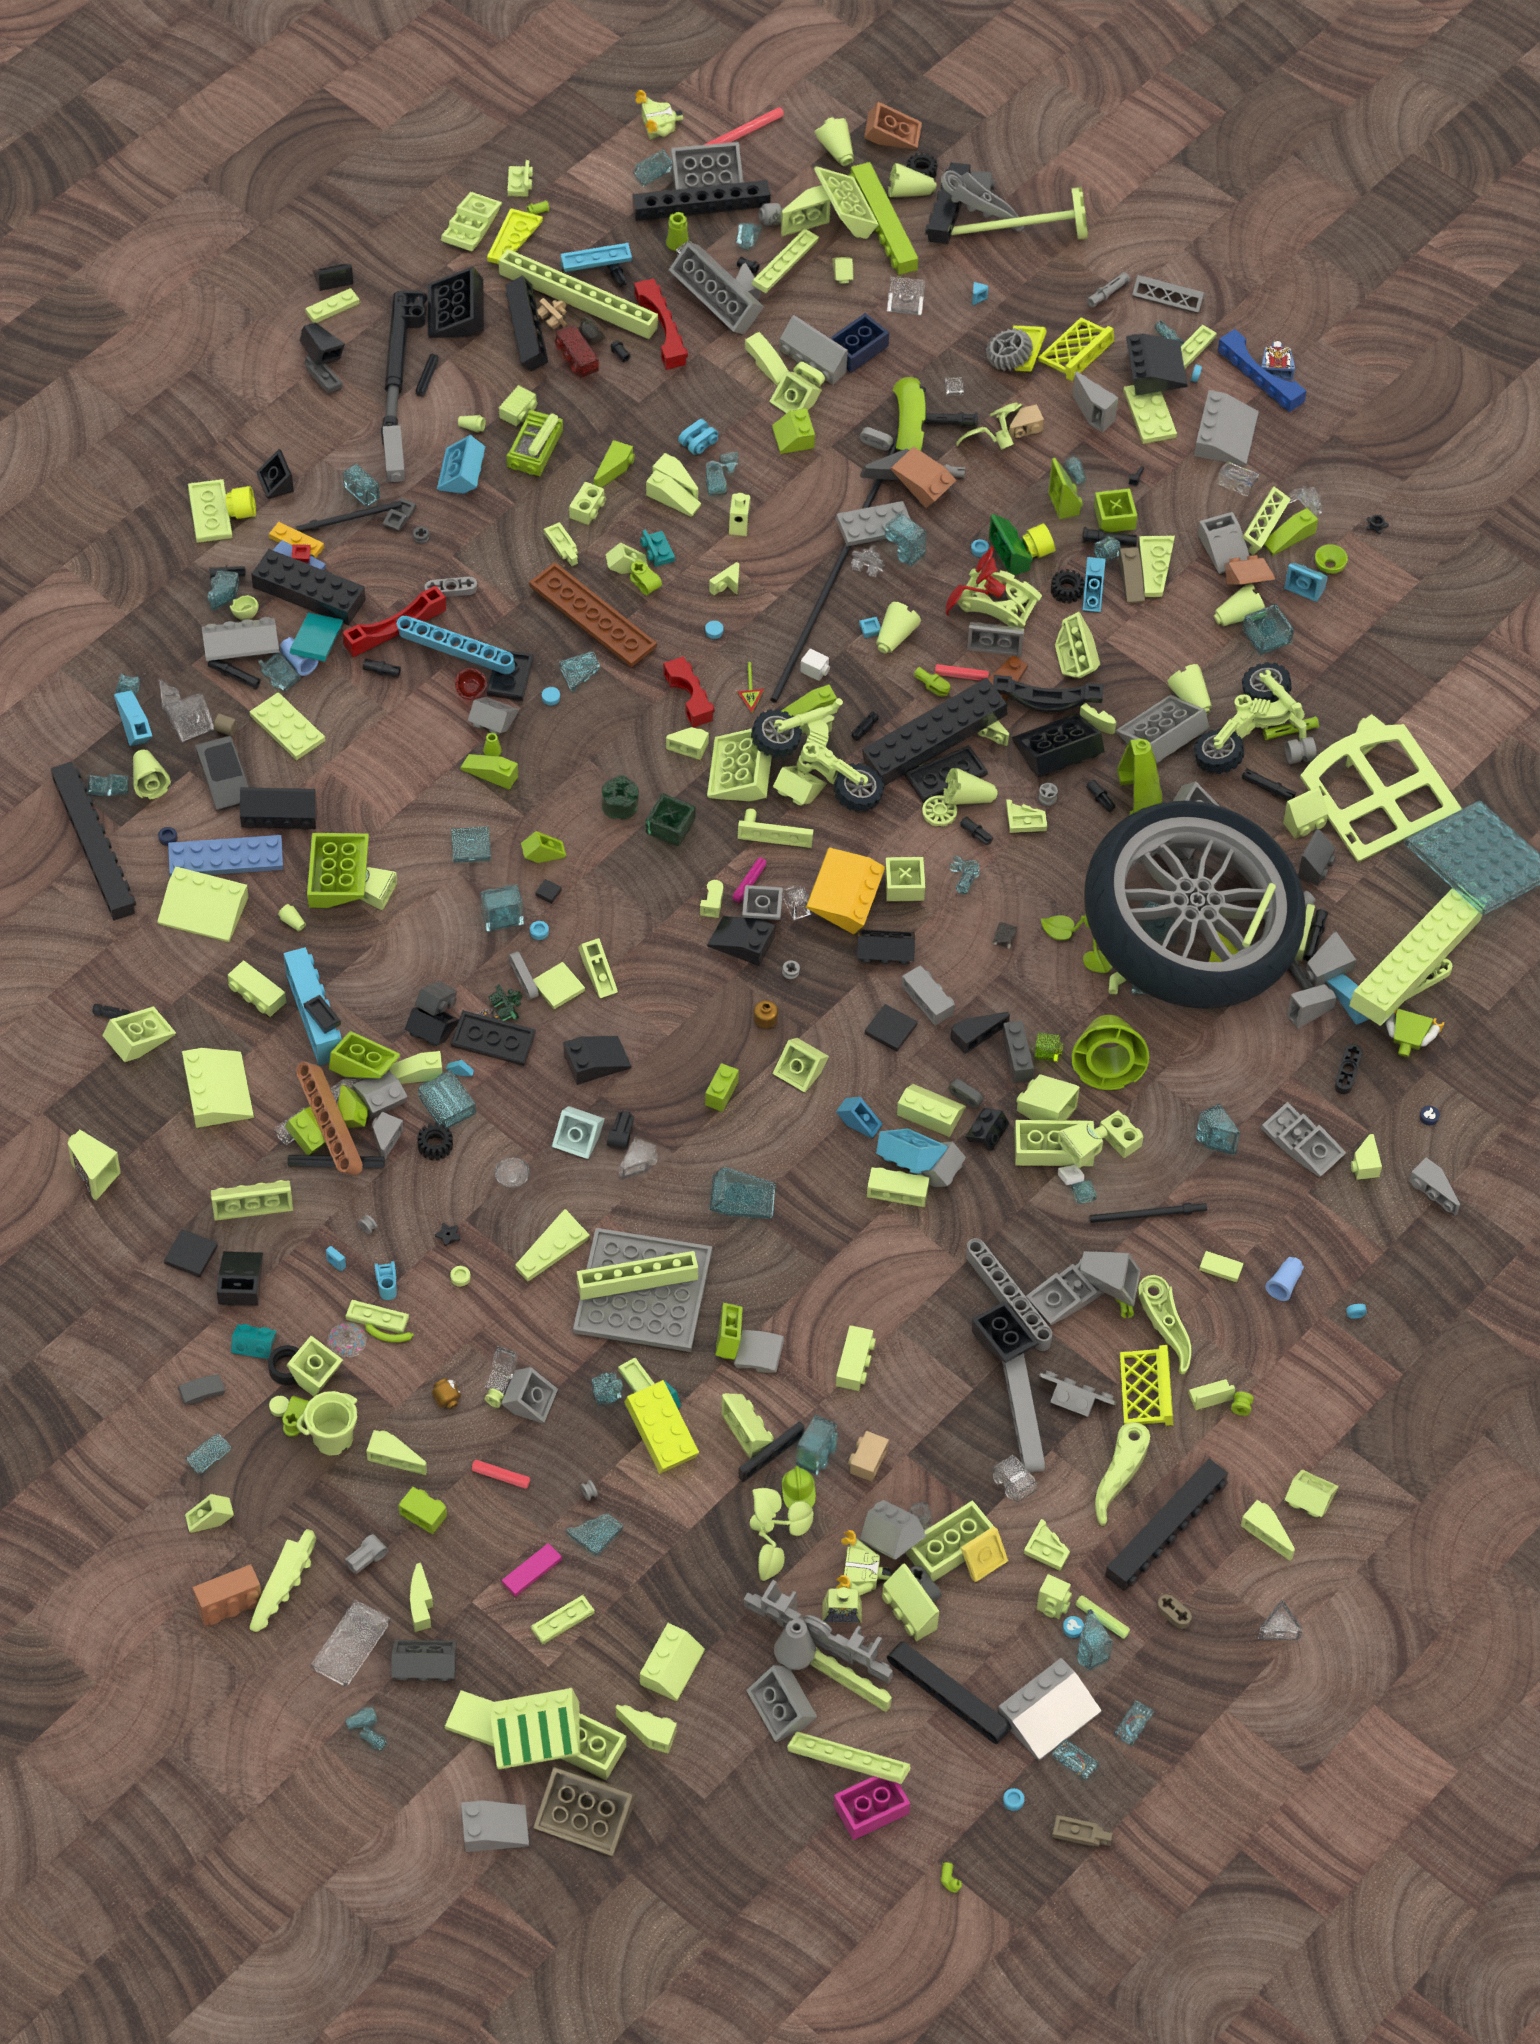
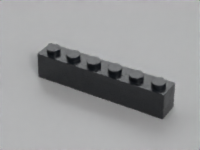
(945, 210)
(526, 323)

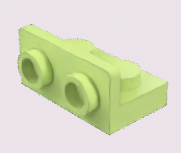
(519, 180)

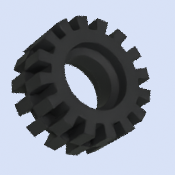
(923, 161)
(1067, 578)
(432, 1132)

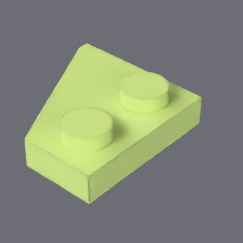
(1025, 818)
(1046, 1547)

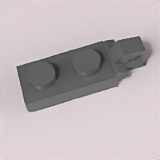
(323, 375)

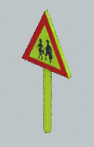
(750, 697)

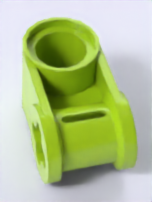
(644, 578)
(293, 1412)

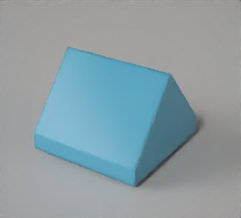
(980, 293)

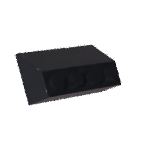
(278, 808)

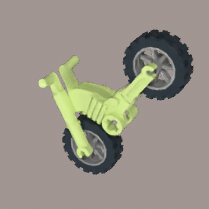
(1264, 708)
(816, 726)

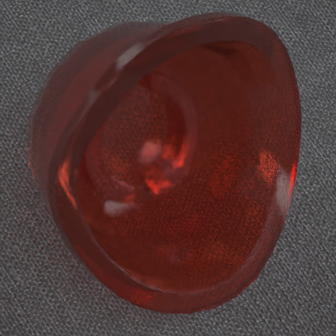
(470, 683)

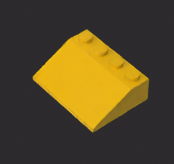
(845, 889)

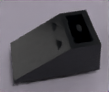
(239, 1278)

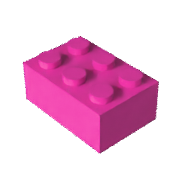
(870, 1805)

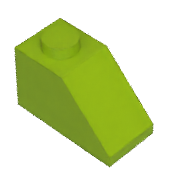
(542, 848)
(352, 1108)

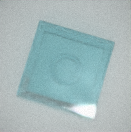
(471, 844)

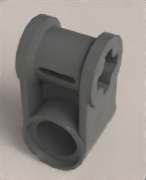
(926, 1582)

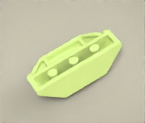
(1076, 647)

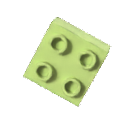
(905, 879)

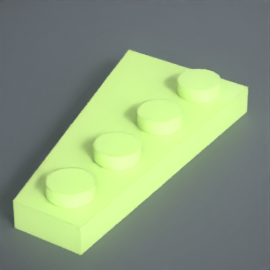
(1155, 560)
(555, 1243)

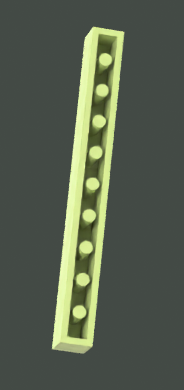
(579, 294)

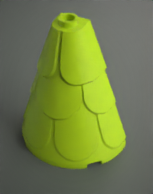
(1139, 768)

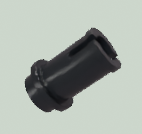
(752, 265)
(620, 351)

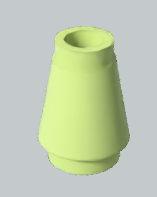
(474, 423)
(291, 917)

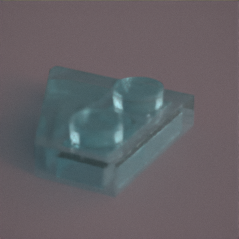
(579, 668)
(596, 1533)

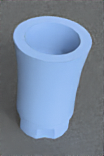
(302, 665)
(1284, 1280)

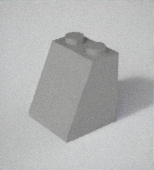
(1112, 1274)

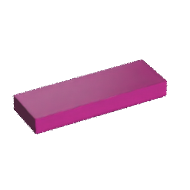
(531, 1569)

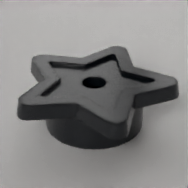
(1376, 519)
(448, 1239)

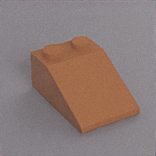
(892, 128)
(923, 476)
(1247, 571)

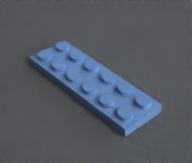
(227, 855)

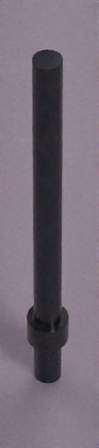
(315, 525)
(1186, 1209)

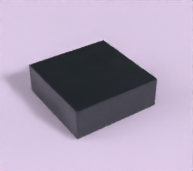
(548, 891)

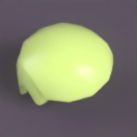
(244, 607)

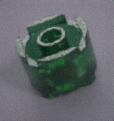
(620, 798)

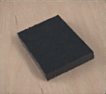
(514, 684)

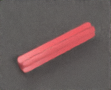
(960, 672)
(500, 1474)

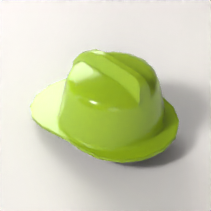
(798, 1486)

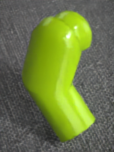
(947, 1880)

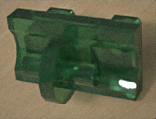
(508, 1010)

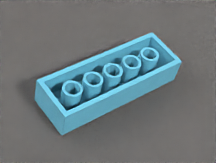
(305, 986)

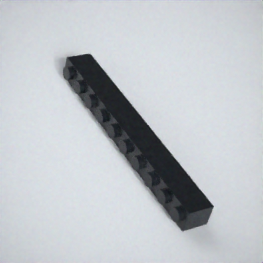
(92, 840)

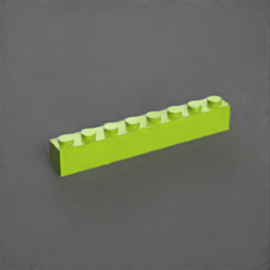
(889, 229)

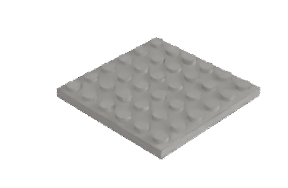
(649, 1316)

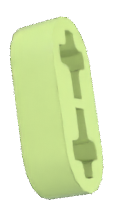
(809, 373)

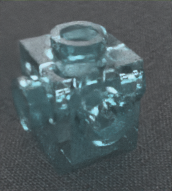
(606, 1388)

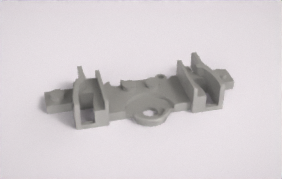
(784, 1608)

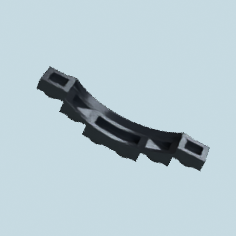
(1048, 699)

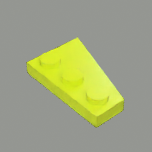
(1037, 336)

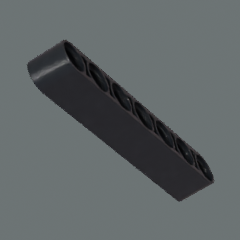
(949, 1692)

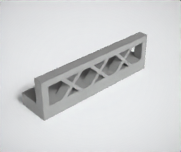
(1171, 287)

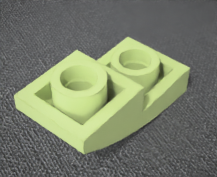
(1102, 721)

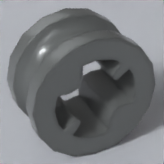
(421, 530)

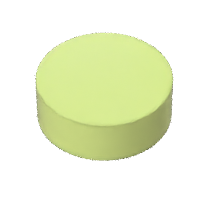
(460, 1276)
(278, 1405)

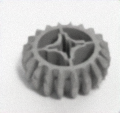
(1009, 349)

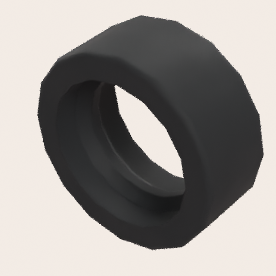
(277, 1354)

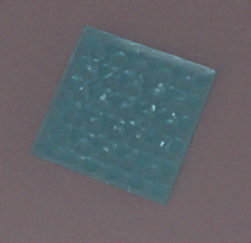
(1479, 856)

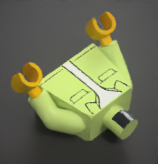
(657, 116)
(861, 1566)

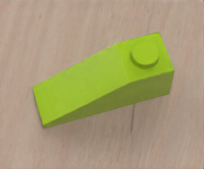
(614, 463)
(1292, 531)
(813, 700)
(492, 768)
(729, 1331)

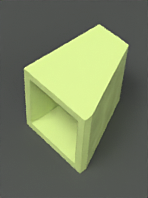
(1048, 1099)

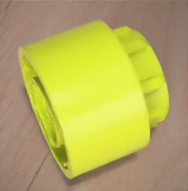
(241, 503)
(1038, 541)

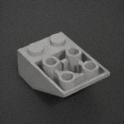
(1094, 402)
(1222, 540)

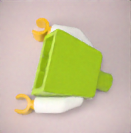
(1411, 1030)

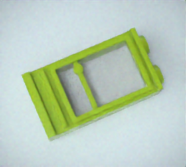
(518, 456)

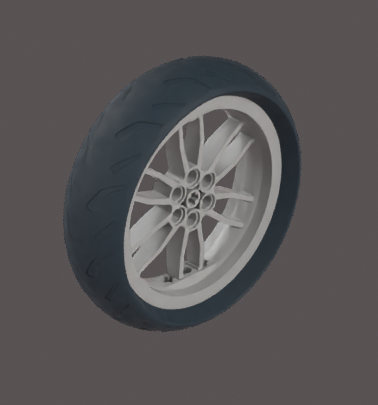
(1152, 965)

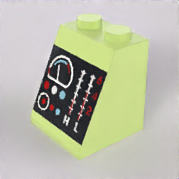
(93, 1162)

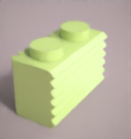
(517, 406)

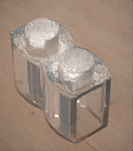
(1014, 1478)

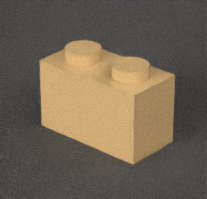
(868, 1455)

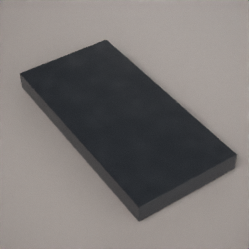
(931, 777)
(493, 1038)

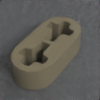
(1174, 1611)

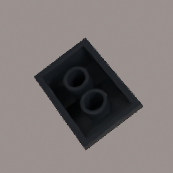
(743, 938)
(595, 1057)
(1003, 1332)

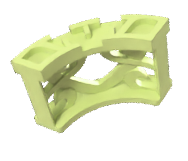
(980, 602)

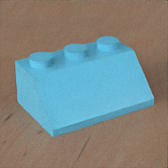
(461, 466)
(909, 1149)

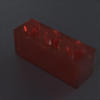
(577, 351)

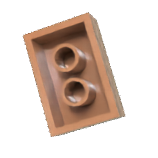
(227, 1595)

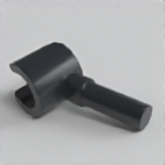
(1134, 478)

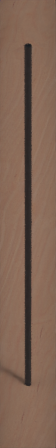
(822, 598)

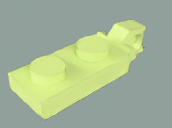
(562, 543)

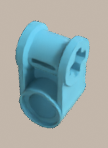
(386, 1278)

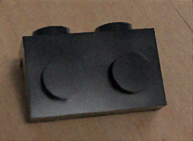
(988, 1128)

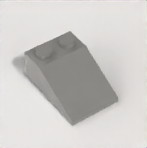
(494, 1825)

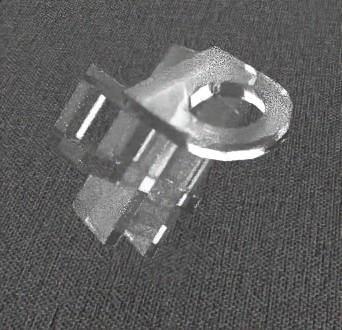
(1310, 499)

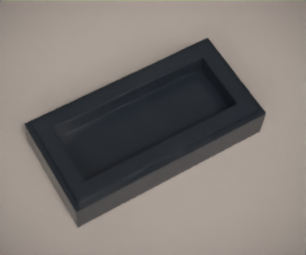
(322, 1014)

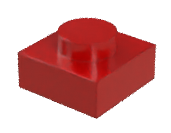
(301, 552)

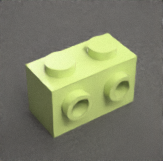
(1054, 1597)

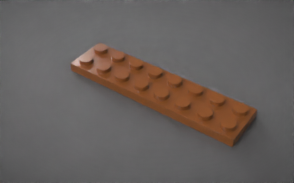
(593, 614)

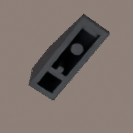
(976, 1030)

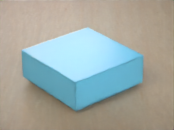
(870, 627)
(335, 1258)

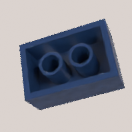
(862, 339)

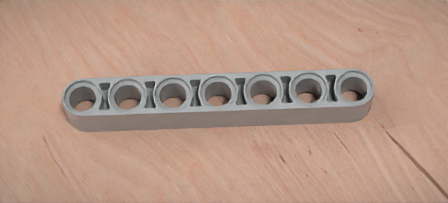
(1005, 1286)
(1024, 1414)

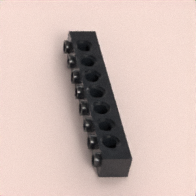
(701, 200)

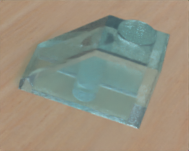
(748, 234)

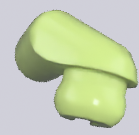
(1115, 980)

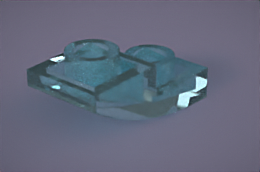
(112, 785)
(208, 1452)

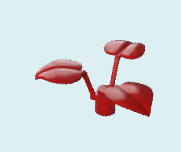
(992, 586)

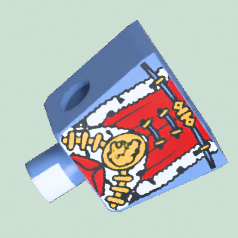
(1279, 361)

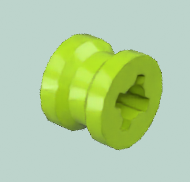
(1242, 1403)

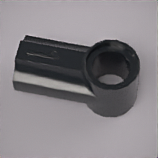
(620, 1134)

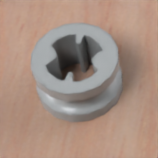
(790, 975)
(367, 1224)
(588, 1490)

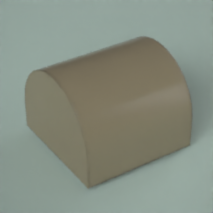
(225, 725)

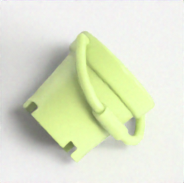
(330, 1421)

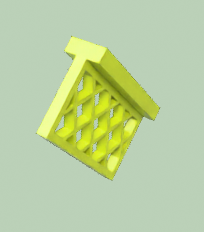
(1086, 354)
(1163, 1389)

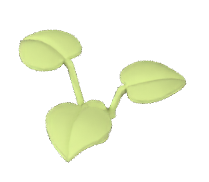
(1003, 436)
(766, 1504)

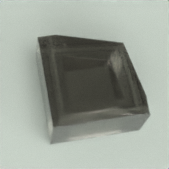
(1005, 935)

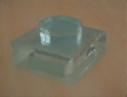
(1084, 1192)

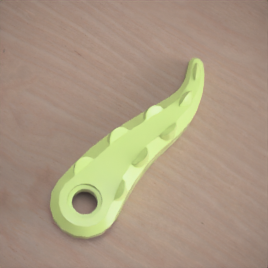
(1165, 1318)
(1125, 1464)
(284, 1576)

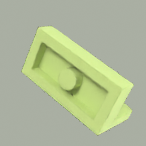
(1211, 1394)

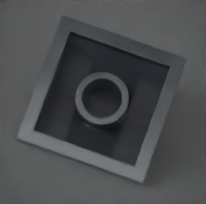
(334, 276)
(276, 476)

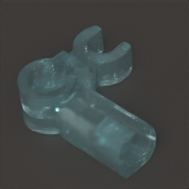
(970, 871)

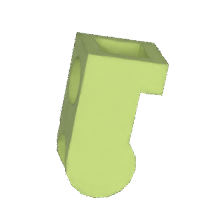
(712, 906)

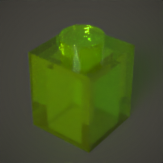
(1048, 1047)

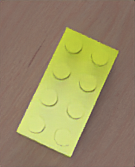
(661, 1427)

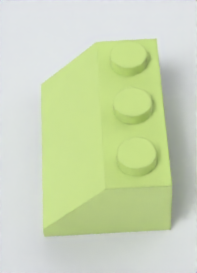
(930, 1109)
(745, 1424)
(910, 1603)
(671, 1662)

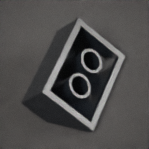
(886, 946)

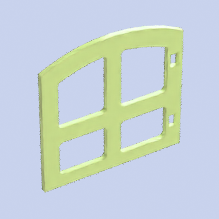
(1382, 796)

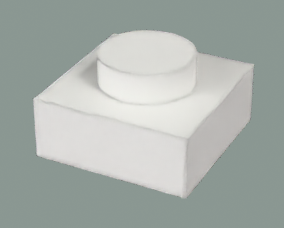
(1070, 1174)

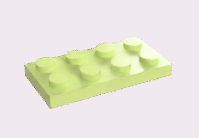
(1150, 415)
(287, 726)

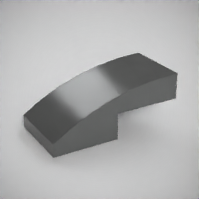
(399, 517)
(200, 1388)

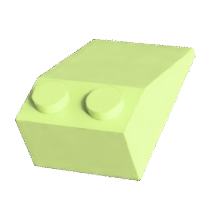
(806, 211)
(137, 1033)

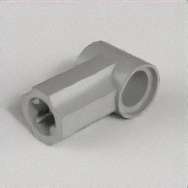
(371, 1550)

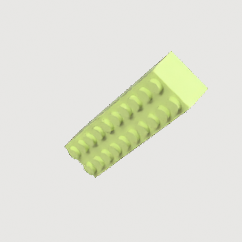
(1415, 957)

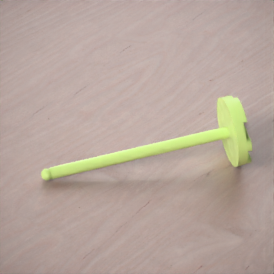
(1078, 213)

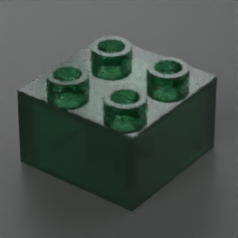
(670, 819)

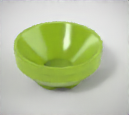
(1332, 554)

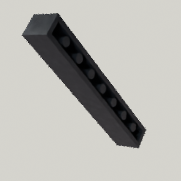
(1166, 1525)

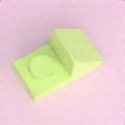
(725, 579)

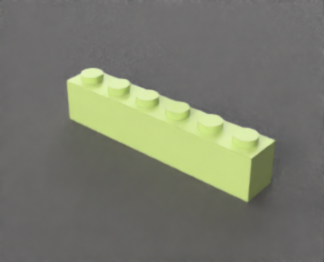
(637, 1275)

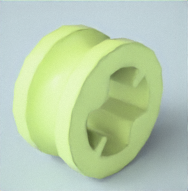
(494, 1398)

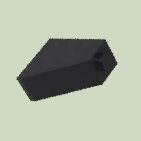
(321, 344)

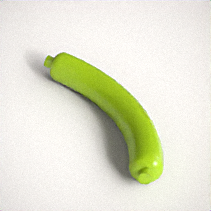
(388, 1337)

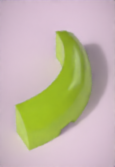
(911, 413)

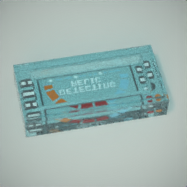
(1134, 1723)
(1075, 1759)

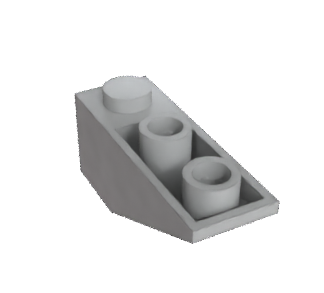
(1433, 1182)

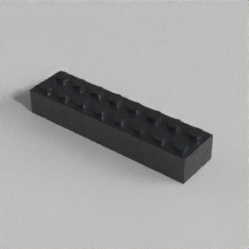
(935, 731)

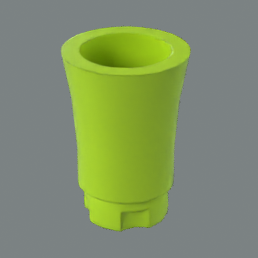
(677, 231)

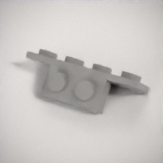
(1073, 1396)

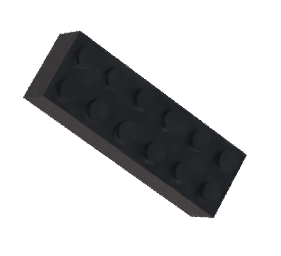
(308, 586)

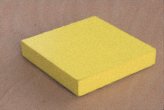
(984, 1554)

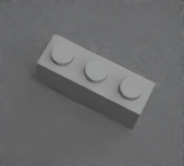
(928, 995)

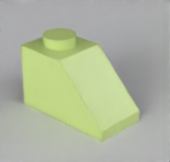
(843, 269)
(621, 558)
(688, 742)
(1367, 1160)
(209, 1513)

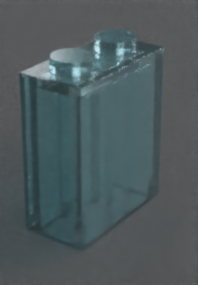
(447, 1100)

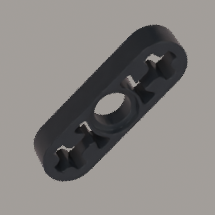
(1350, 1076)

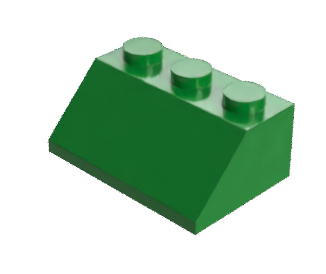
(1009, 546)

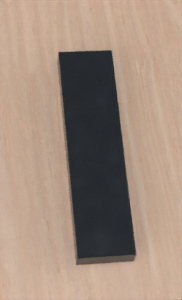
(771, 1451)

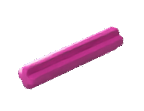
(749, 879)

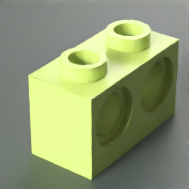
(587, 503)
(1118, 1136)

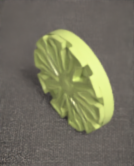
(938, 810)

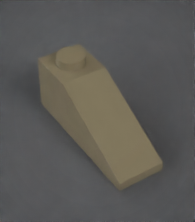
(1131, 575)

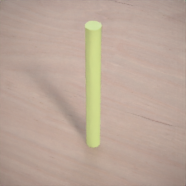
(1259, 914)

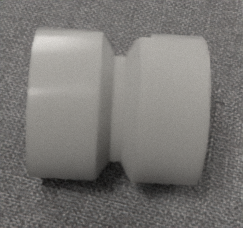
(1302, 750)

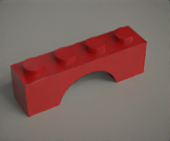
(680, 675)

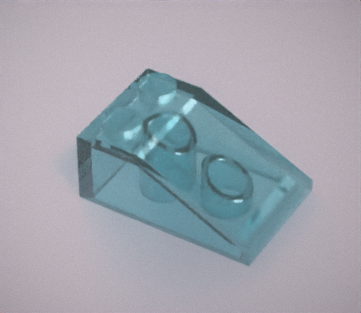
(741, 1194)

